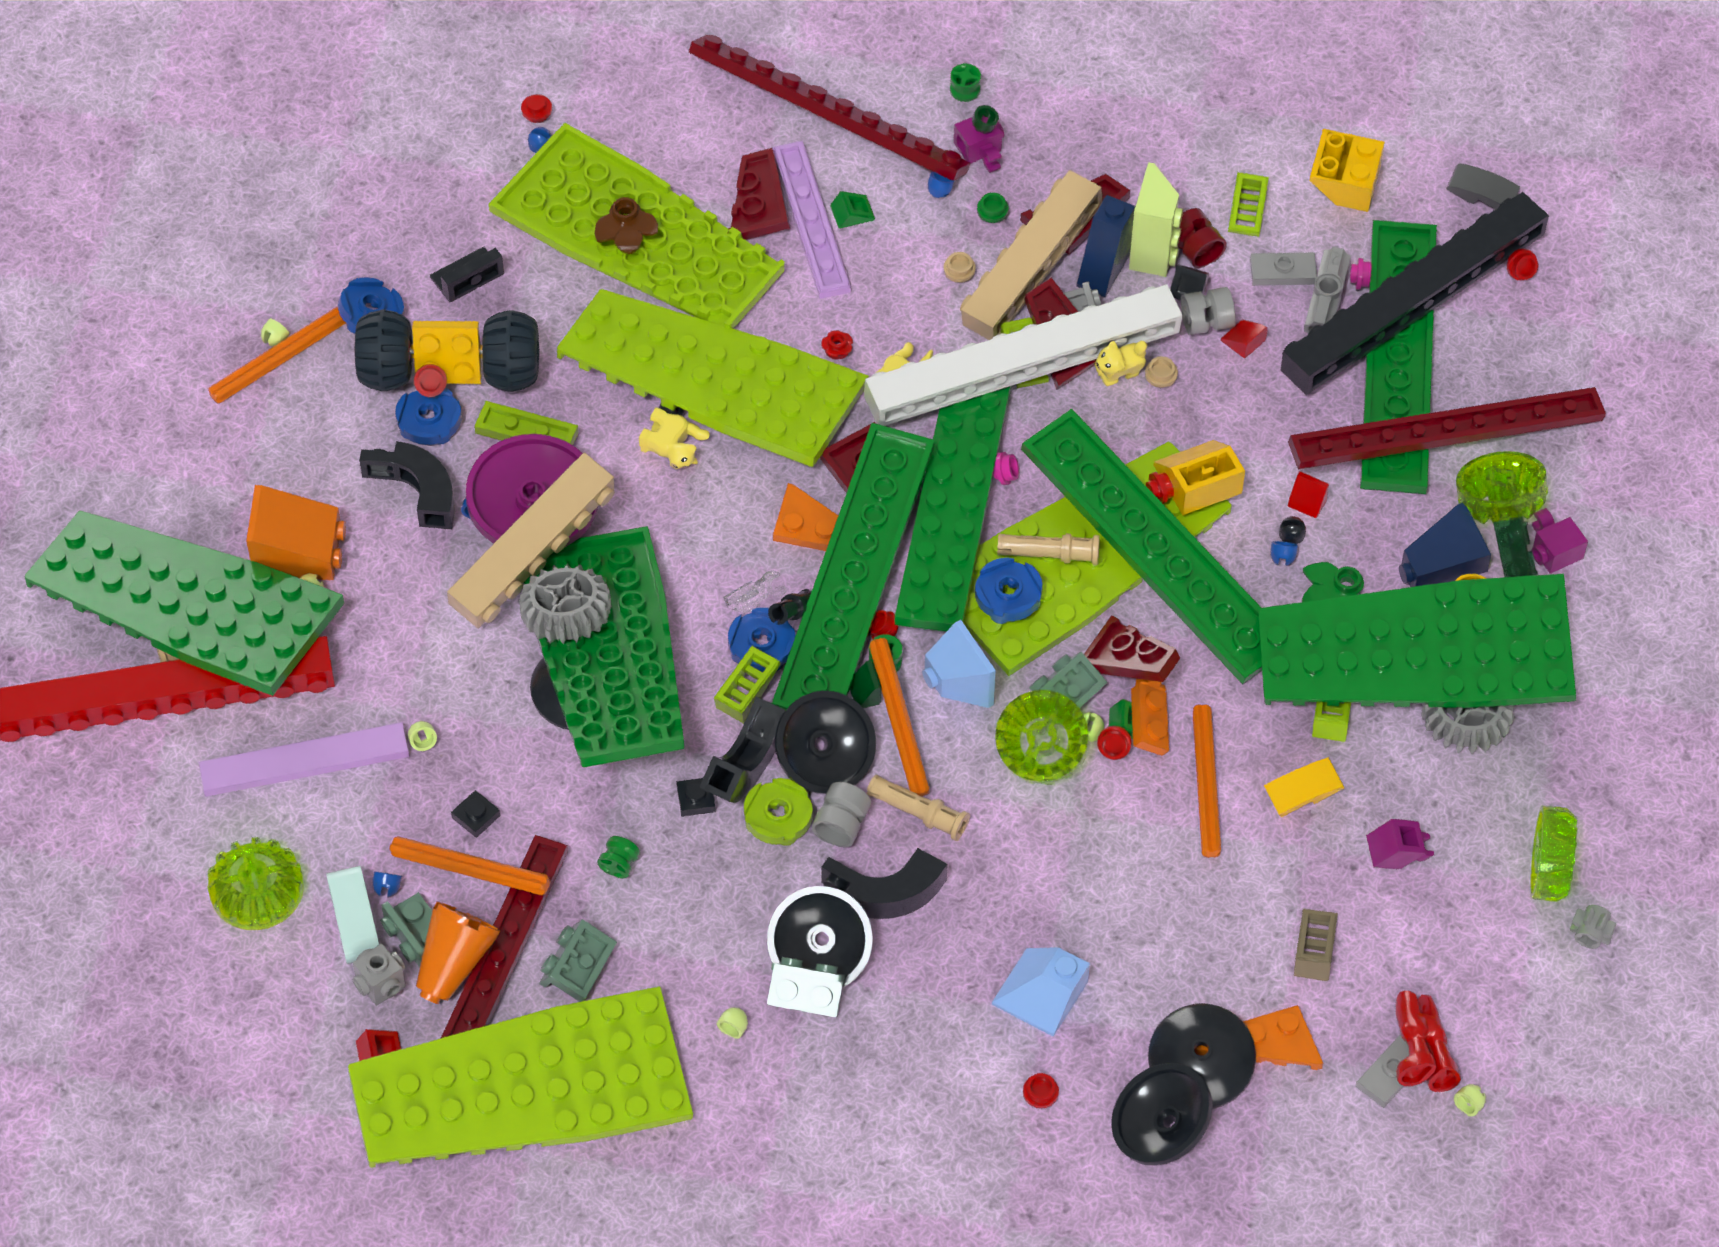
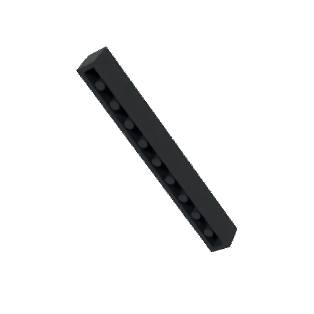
(1413, 292)

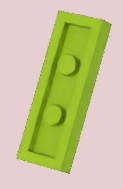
(505, 422)

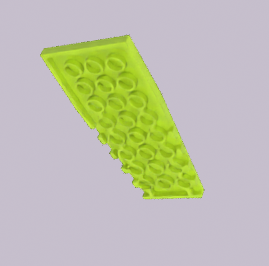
(684, 265)
(717, 374)
(1070, 591)
(525, 1081)

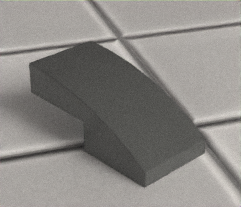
(1476, 183)

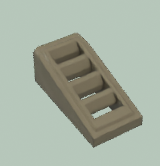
(1314, 964)

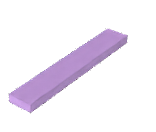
(811, 220)
(303, 759)

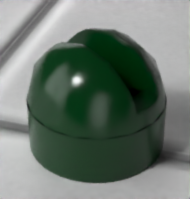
(992, 118)

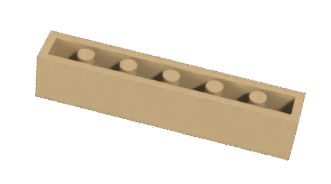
(1031, 254)
(531, 541)

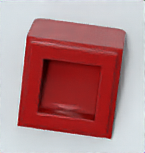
(1245, 337)
(1308, 495)
(376, 1043)

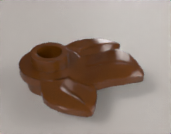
(625, 229)

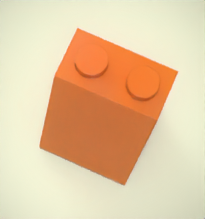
(294, 533)

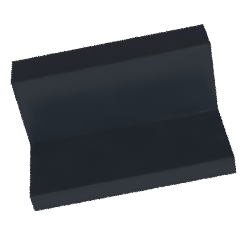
(468, 273)

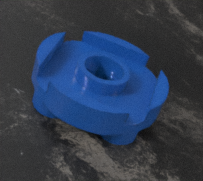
(363, 291)
(432, 430)
(1003, 606)
(752, 626)

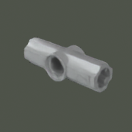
(1328, 287)

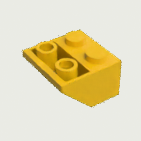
(1347, 168)
(1203, 475)

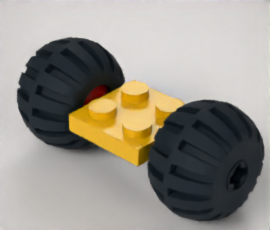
(387, 350)

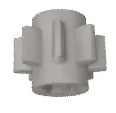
(1593, 926)

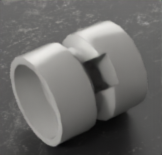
(1218, 307)
(841, 814)

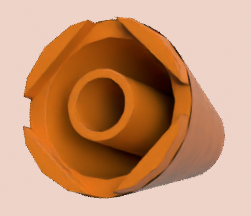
(451, 951)

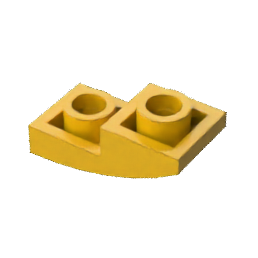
(1304, 785)

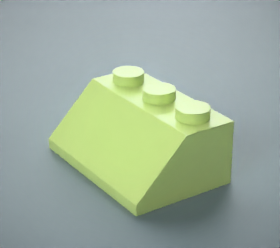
(1155, 225)

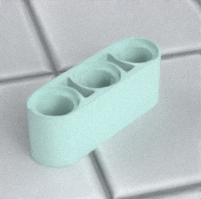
(352, 912)

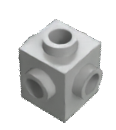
(378, 974)

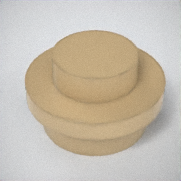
(959, 267)
(1161, 372)

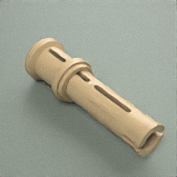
(1066, 548)
(932, 812)

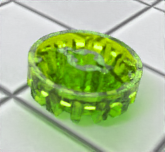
(1510, 480)
(1057, 711)
(1553, 854)
(255, 907)

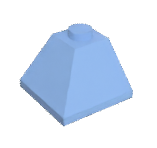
(960, 668)
(1043, 987)

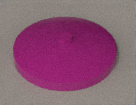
(513, 477)

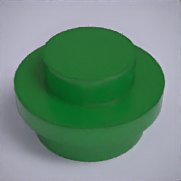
(992, 208)

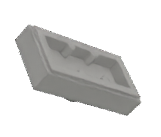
(1283, 268)
(1380, 1079)

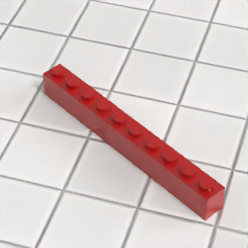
(142, 694)

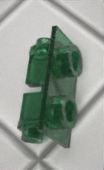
(1512, 545)

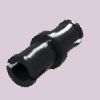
(790, 607)

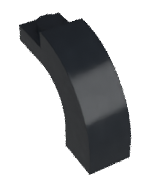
(422, 472)
(742, 766)
(893, 894)

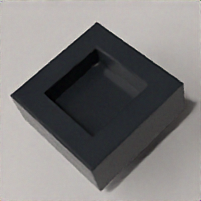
(1187, 281)
(694, 799)
(475, 814)

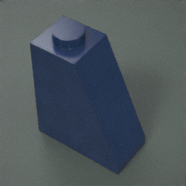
(1107, 245)
(1446, 551)

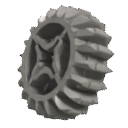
(565, 603)
(1470, 729)

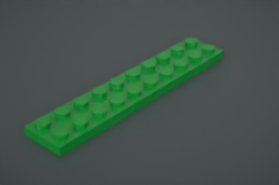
(1402, 366)
(952, 512)
(1151, 541)
(856, 564)

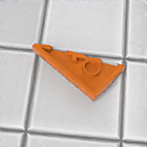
(804, 521)
(1281, 1039)

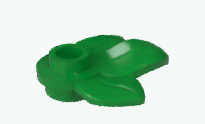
(1328, 579)

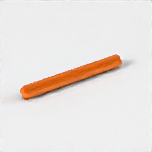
(276, 356)
(899, 717)
(1206, 781)
(470, 865)

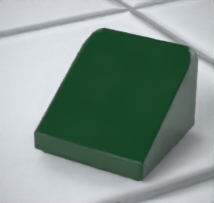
(866, 686)

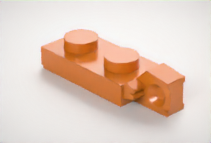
(1150, 716)

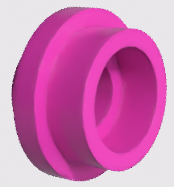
(1360, 273)
(1006, 468)

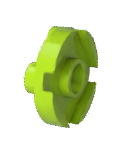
(781, 829)

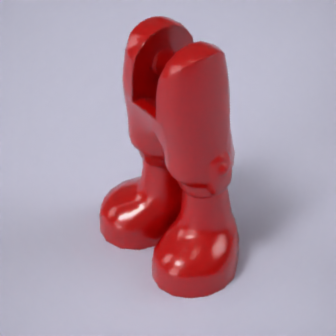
(1424, 1032)

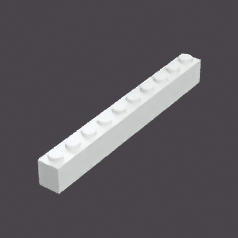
(1020, 355)

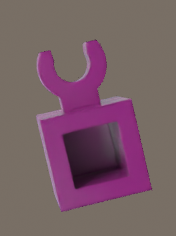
(979, 145)
(1557, 543)
(1398, 844)

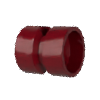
(1200, 240)

